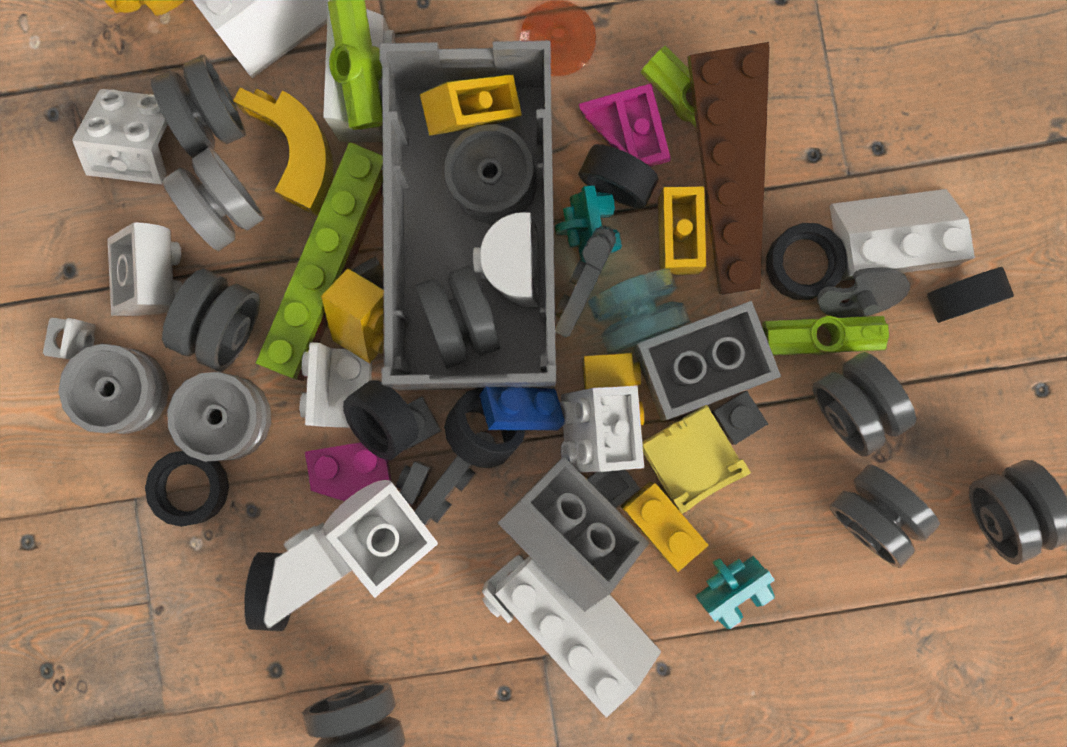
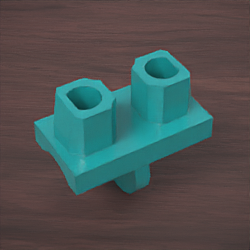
(585, 216)
(734, 586)

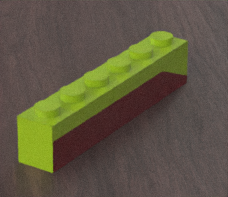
(325, 258)

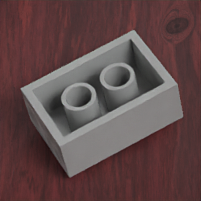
(706, 361)
(574, 534)

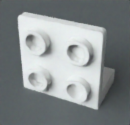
(122, 137)
(331, 379)
(602, 429)

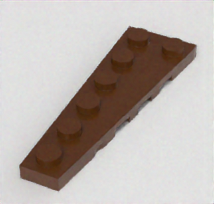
(731, 131)

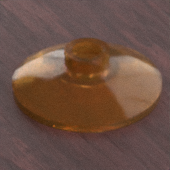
(575, 47)

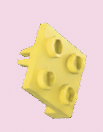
(693, 459)

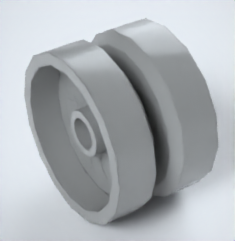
(210, 202)
(113, 389)
(203, 433)

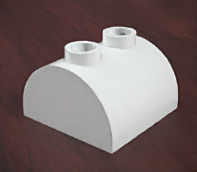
(511, 259)
(142, 270)
(378, 535)

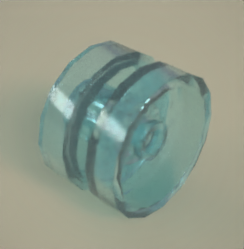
(636, 306)

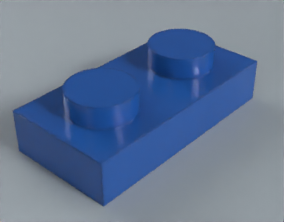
(521, 408)

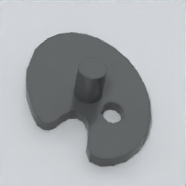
(872, 293)

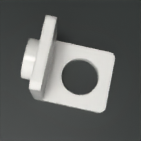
(75, 338)
(491, 600)

